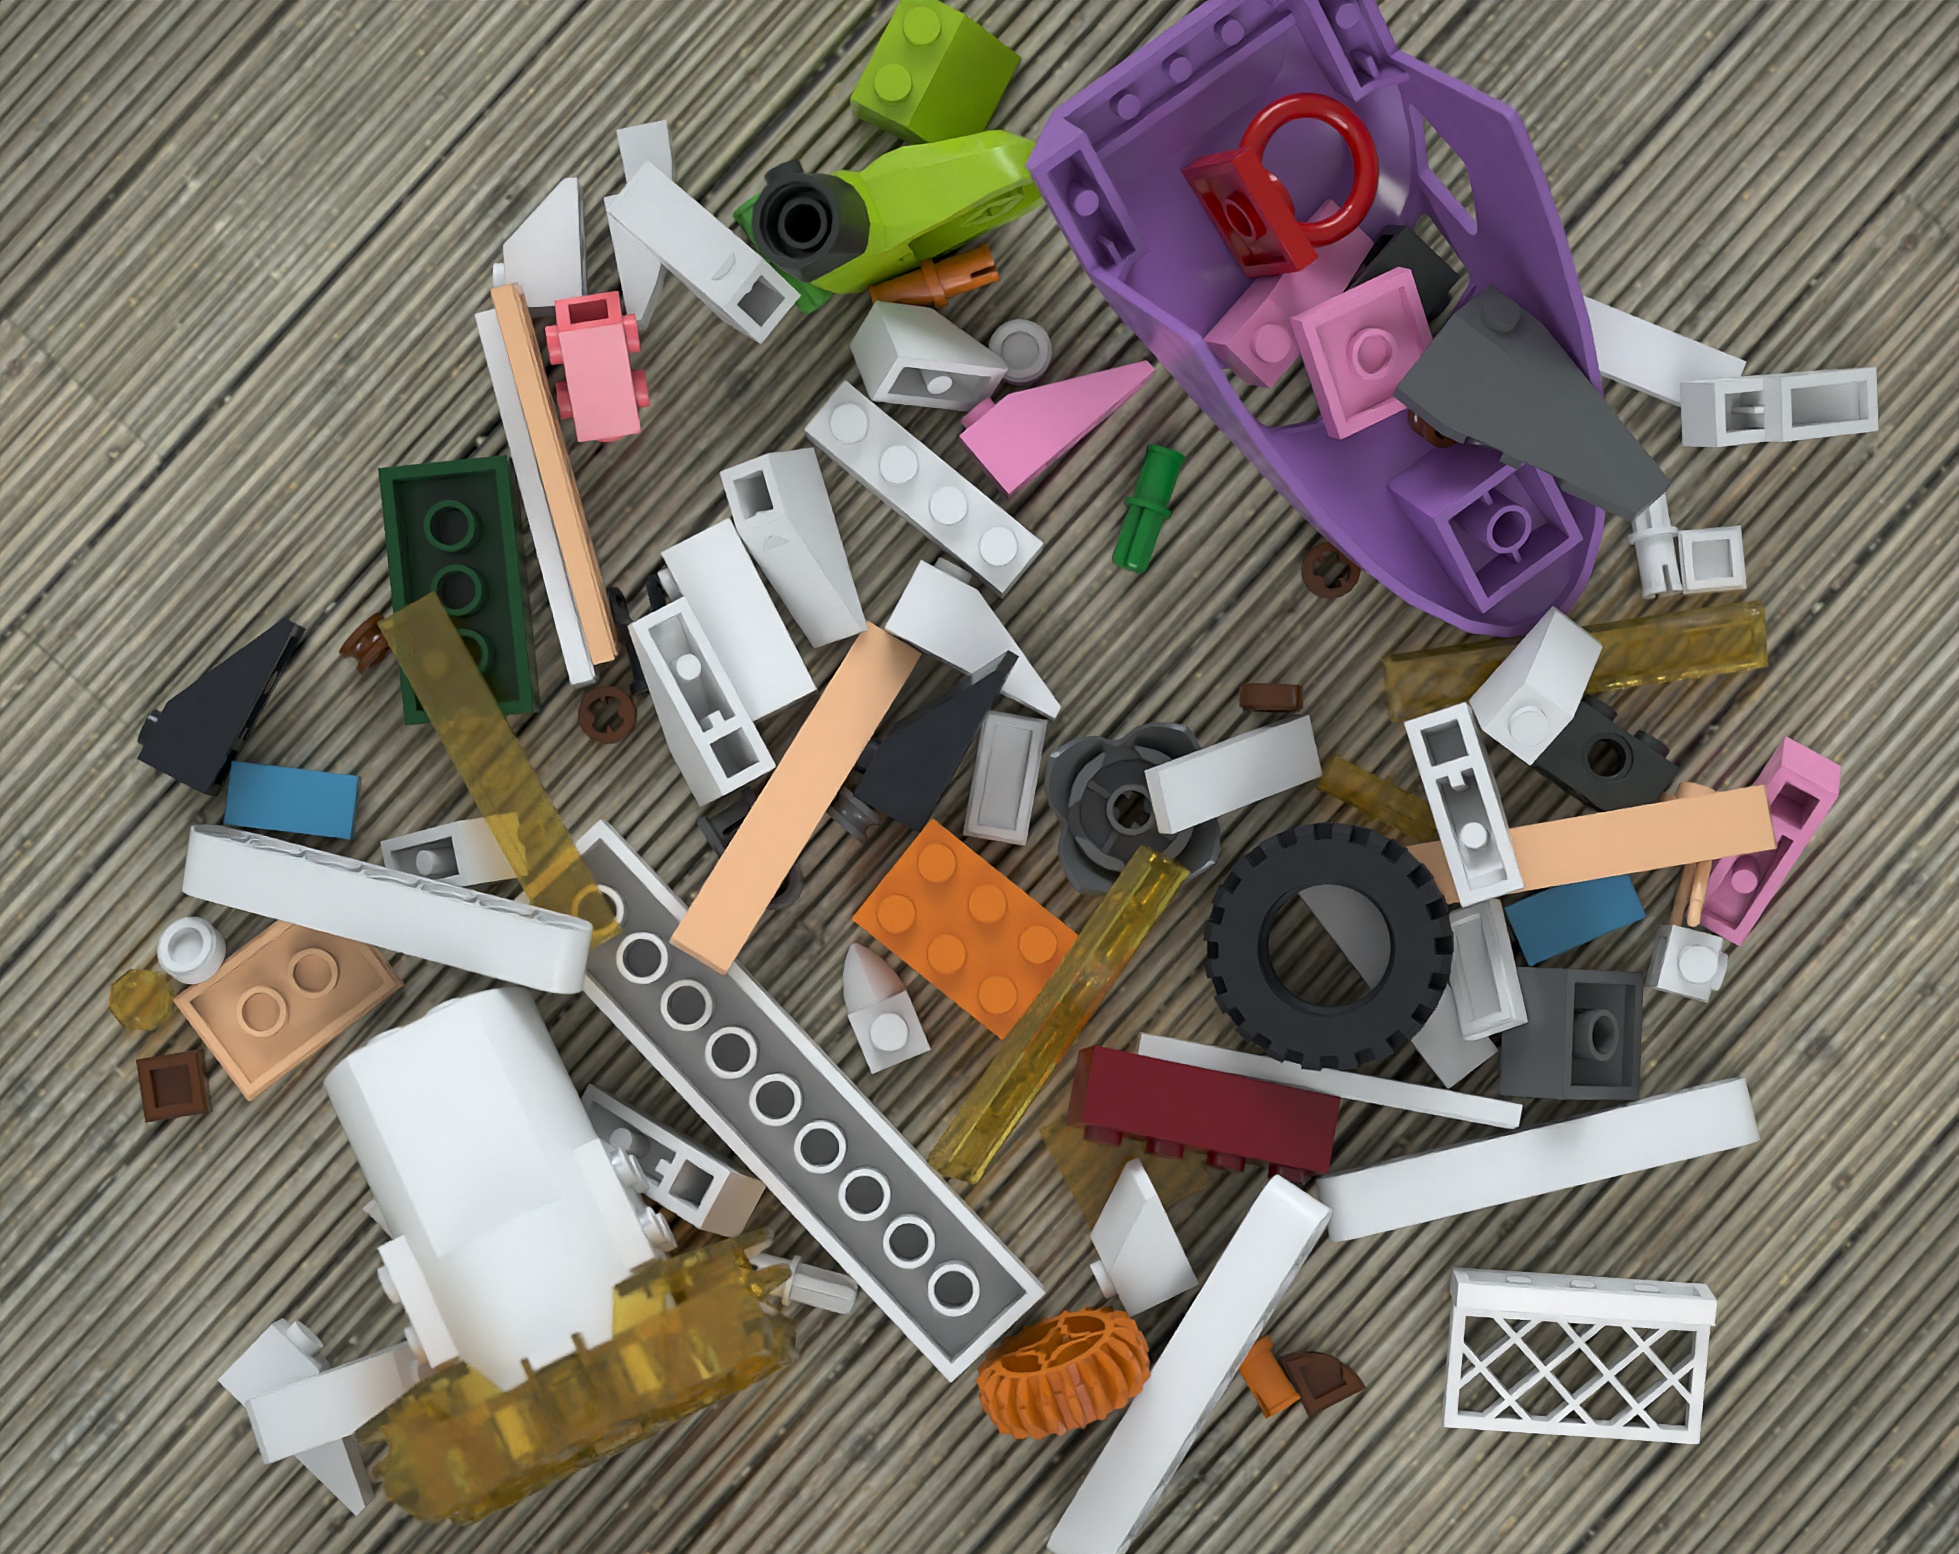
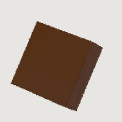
(174, 1085)

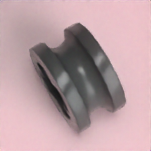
(853, 814)

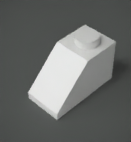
(548, 251)
(923, 359)
(1537, 686)
(452, 853)
(1138, 1246)

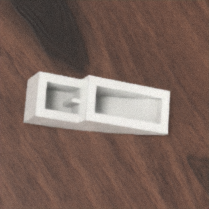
(638, 269)
(1779, 407)

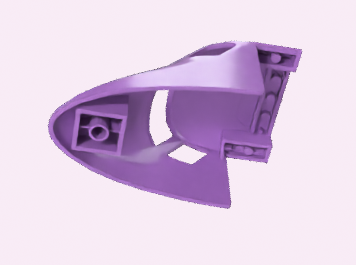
(1425, 521)

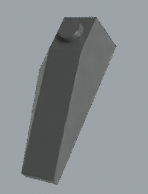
(1517, 390)

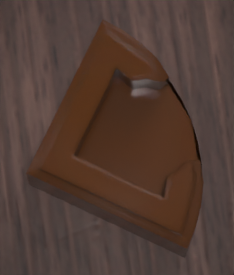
(1320, 1379)

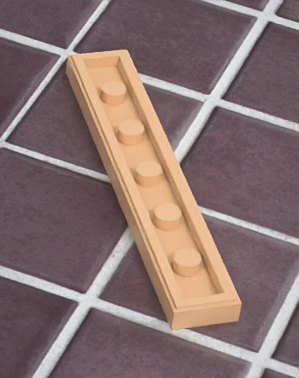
(556, 471)
(795, 799)
(1628, 840)

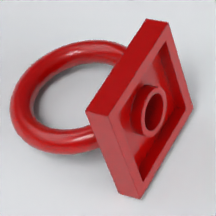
(1255, 208)

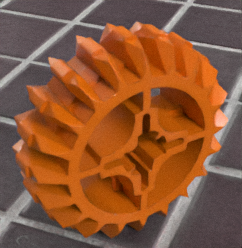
(1063, 1372)

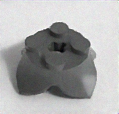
(1081, 790)

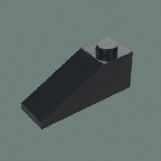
(215, 715)
(924, 749)

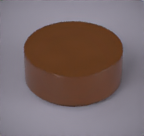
(1271, 697)

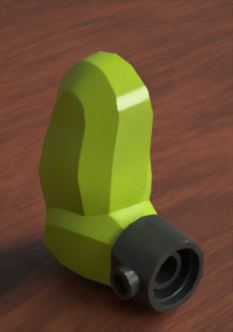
(899, 210)

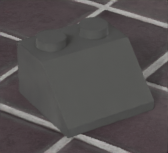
(1577, 1037)

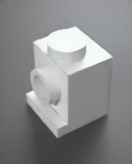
(1687, 963)

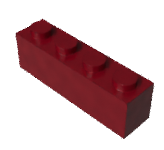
(1202, 1113)

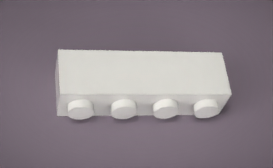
(923, 489)

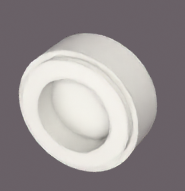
(1024, 349)
(191, 950)

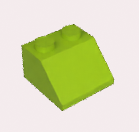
(933, 75)

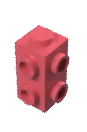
(599, 384)

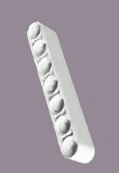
(388, 908)
(1538, 1159)
(1193, 1372)

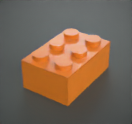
(966, 928)

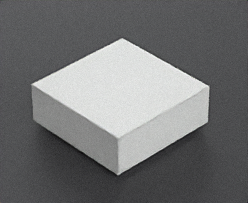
(1710, 560)

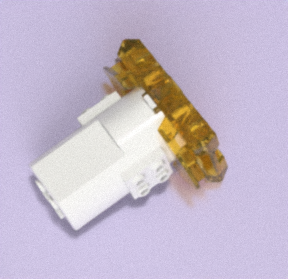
(531, 1268)

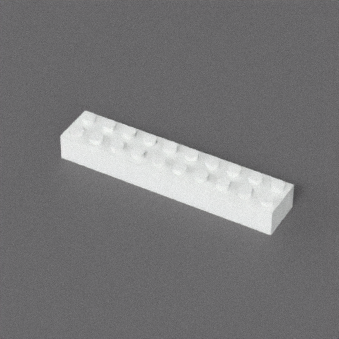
(800, 1122)

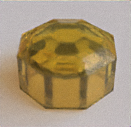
(141, 999)

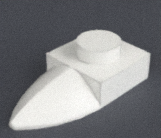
(880, 1010)

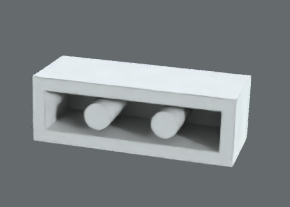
(738, 620)

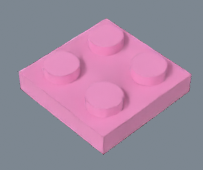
(1362, 349)

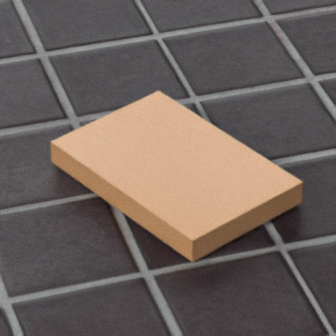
(285, 1001)

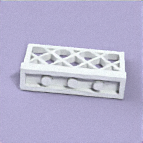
(1581, 1301)

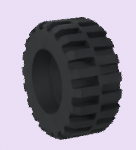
(1310, 1032)

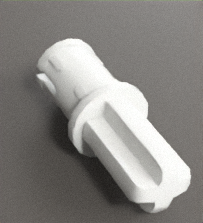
(1656, 551)
(811, 1284)

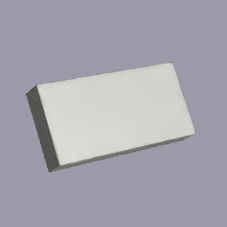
(1005, 778)
(1484, 972)

